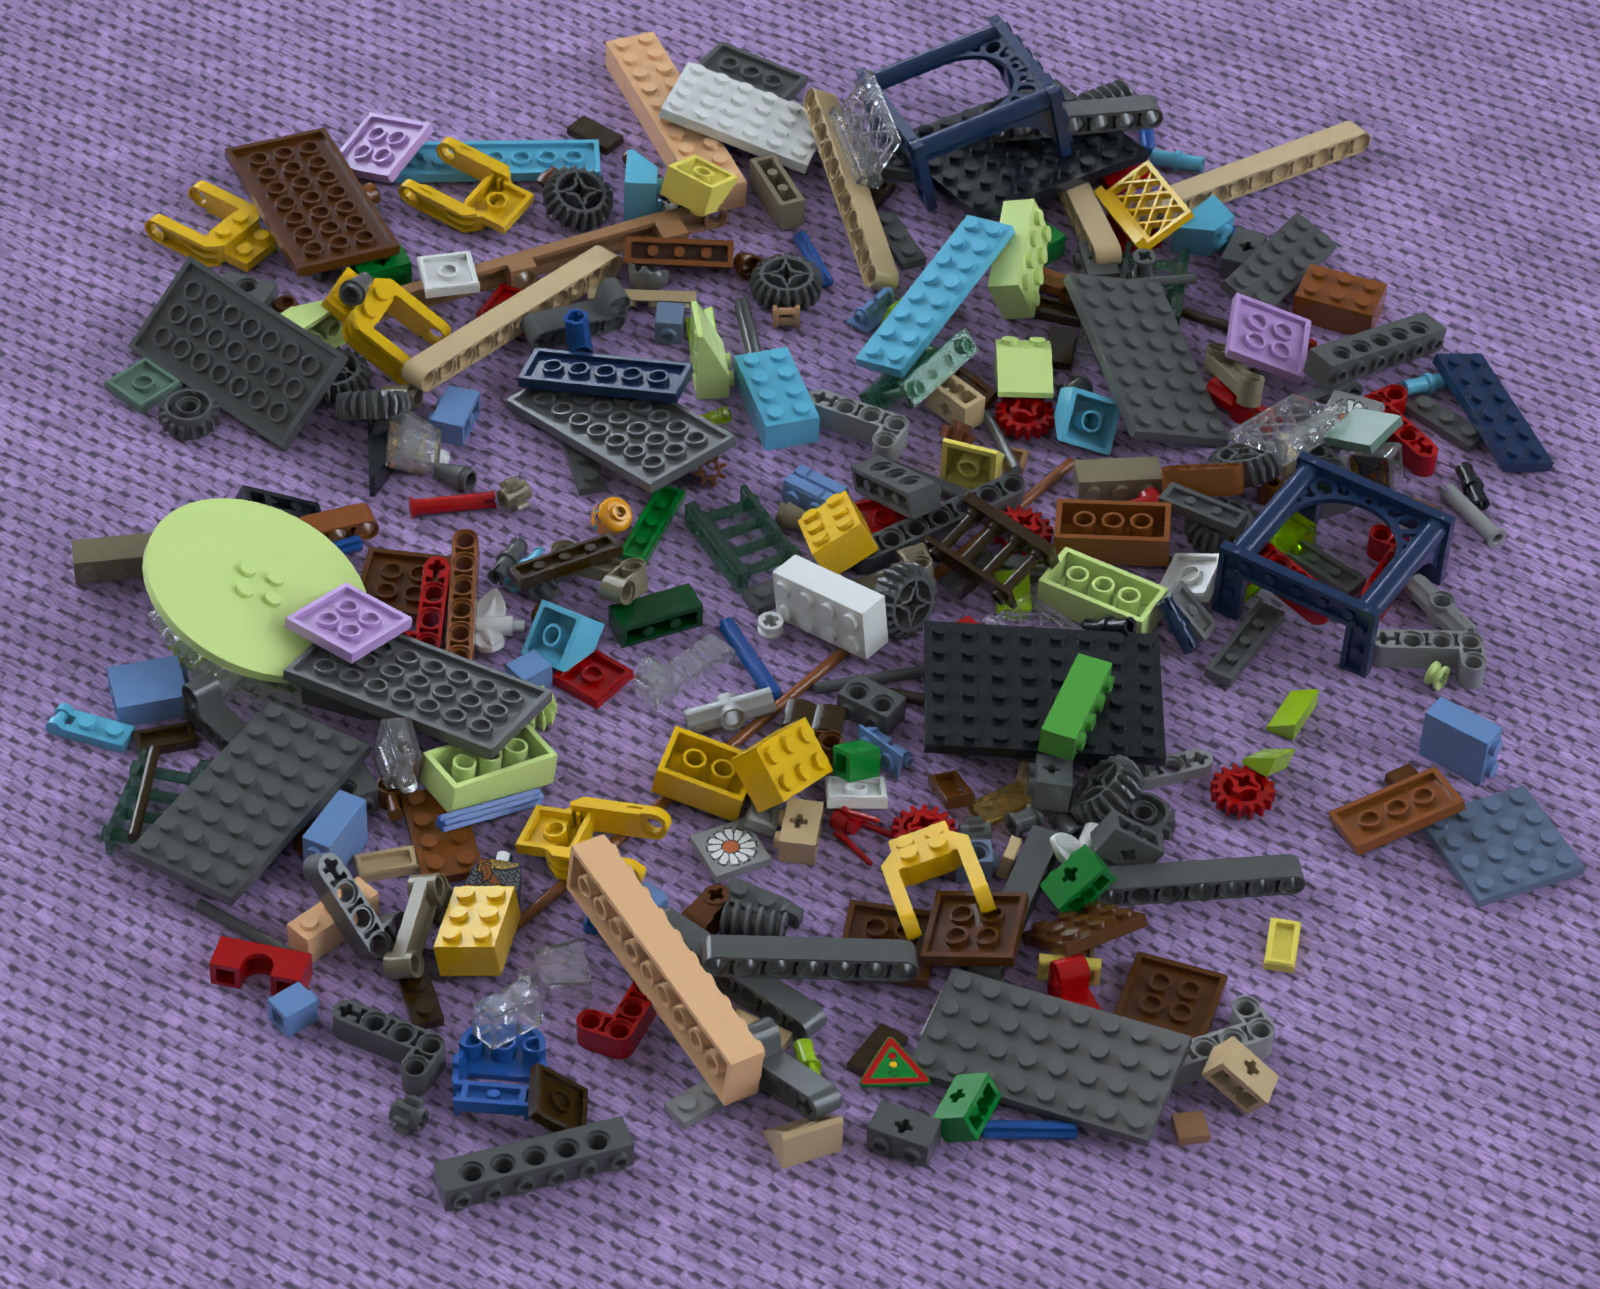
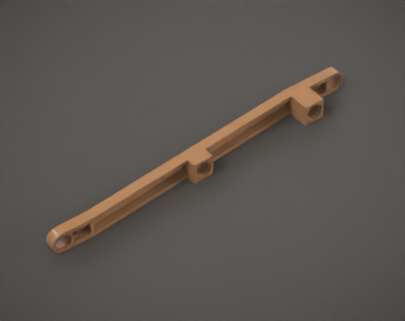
(523, 267)

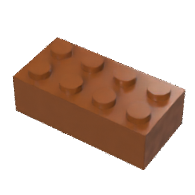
(1115, 530)

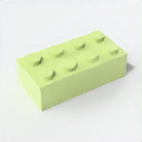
(1019, 266)
(1093, 589)
(466, 779)

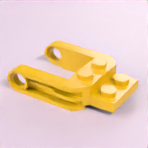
(491, 204)
(234, 240)
(360, 320)
(554, 830)
(926, 856)

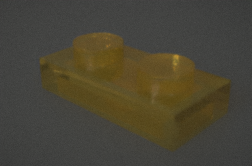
(1000, 802)

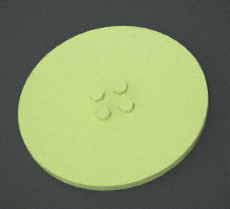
(231, 576)

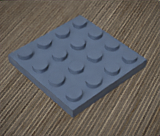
(1503, 847)

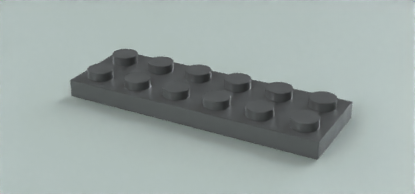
(1280, 262)

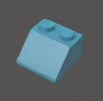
(641, 187)
(1206, 231)
(1086, 419)
(562, 635)

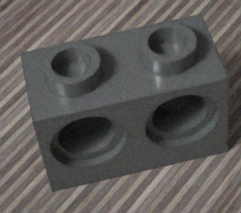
(871, 704)

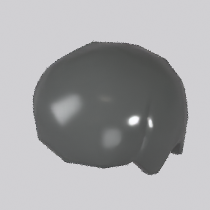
(646, 278)

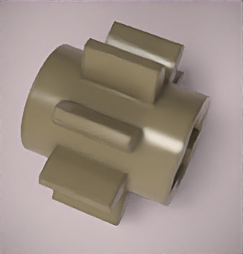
(514, 494)

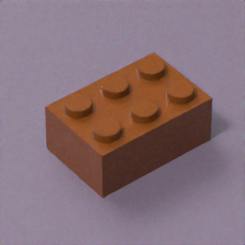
(1339, 300)

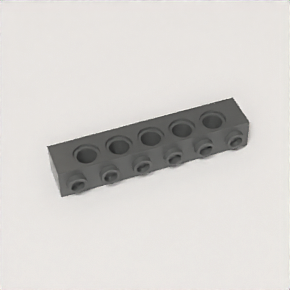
(1374, 349)
(533, 1163)

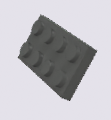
(755, 70)

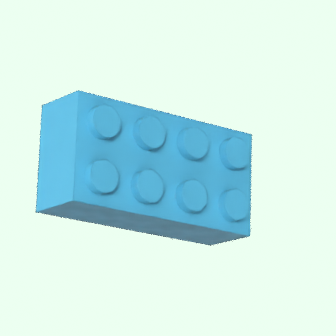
(776, 398)

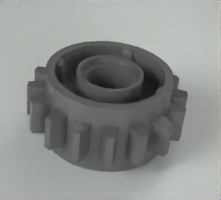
(189, 414)
(1153, 813)

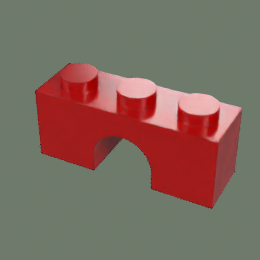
(238, 959)

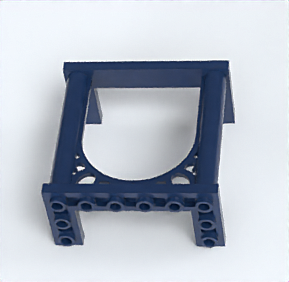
(1015, 63)
(1424, 553)

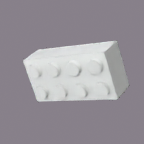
(830, 606)

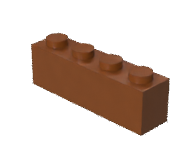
(678, 252)

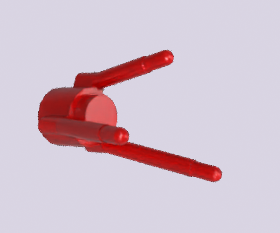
(849, 822)

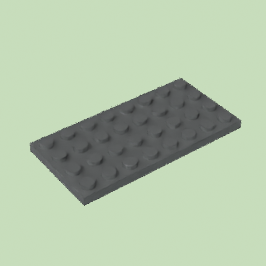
(238, 352)
(1146, 360)
(634, 438)
(436, 688)
(249, 802)
(1053, 1055)

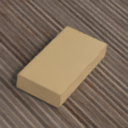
(386, 863)

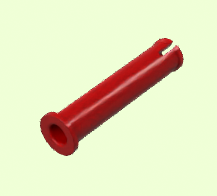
(451, 503)

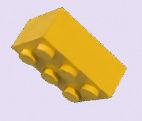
(837, 533)
(781, 765)
(700, 774)
(477, 931)

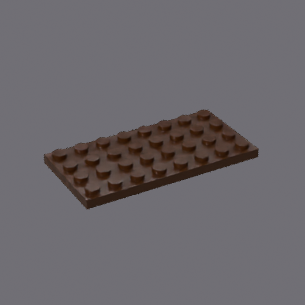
(311, 202)

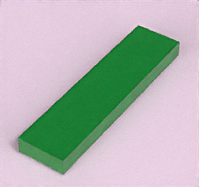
(653, 523)

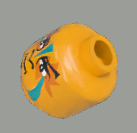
(611, 516)

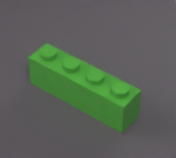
(1076, 707)

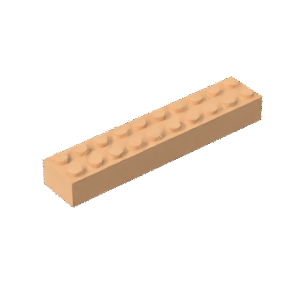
(646, 79)
(665, 970)

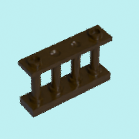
(997, 525)

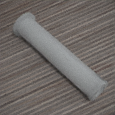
(1477, 519)

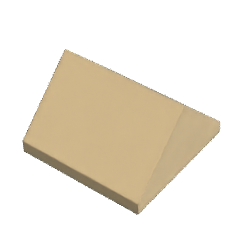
(805, 1139)

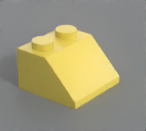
(697, 185)
(969, 464)

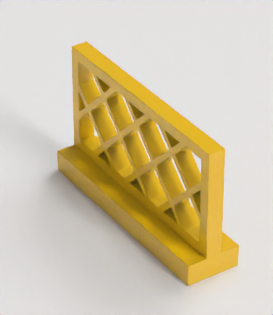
(1129, 219)

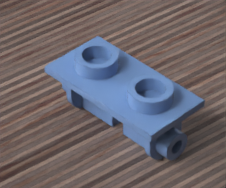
(871, 314)
(893, 756)

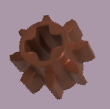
(958, 431)
(718, 467)

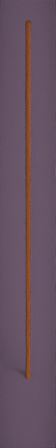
(793, 693)

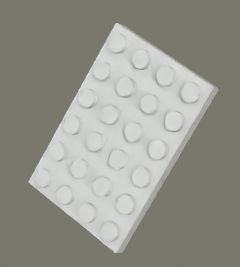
(741, 116)

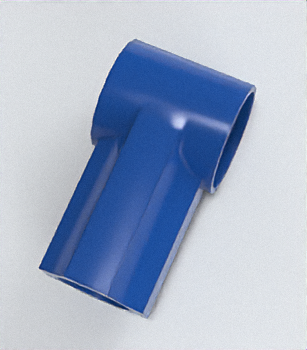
(578, 331)

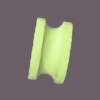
(1437, 675)

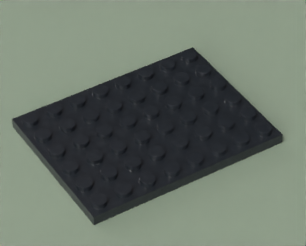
(992, 172)
(998, 682)

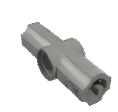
(1437, 605)
(730, 711)

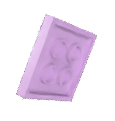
(384, 146)
(1268, 338)
(348, 622)

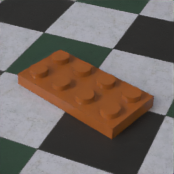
(1396, 810)
(436, 851)

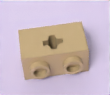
(950, 399)
(800, 831)
(1240, 1075)

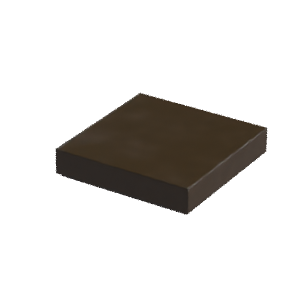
(556, 1100)

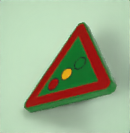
(893, 1068)

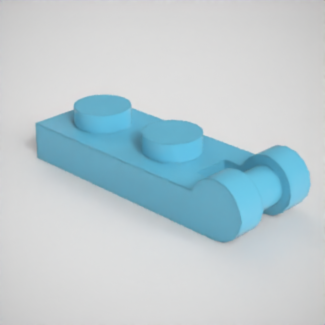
(90, 728)

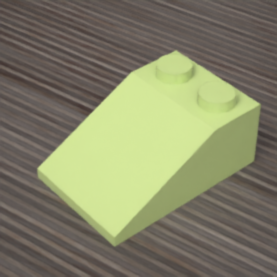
(318, 322)
(709, 358)
(1023, 367)

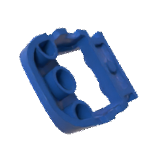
(504, 1063)

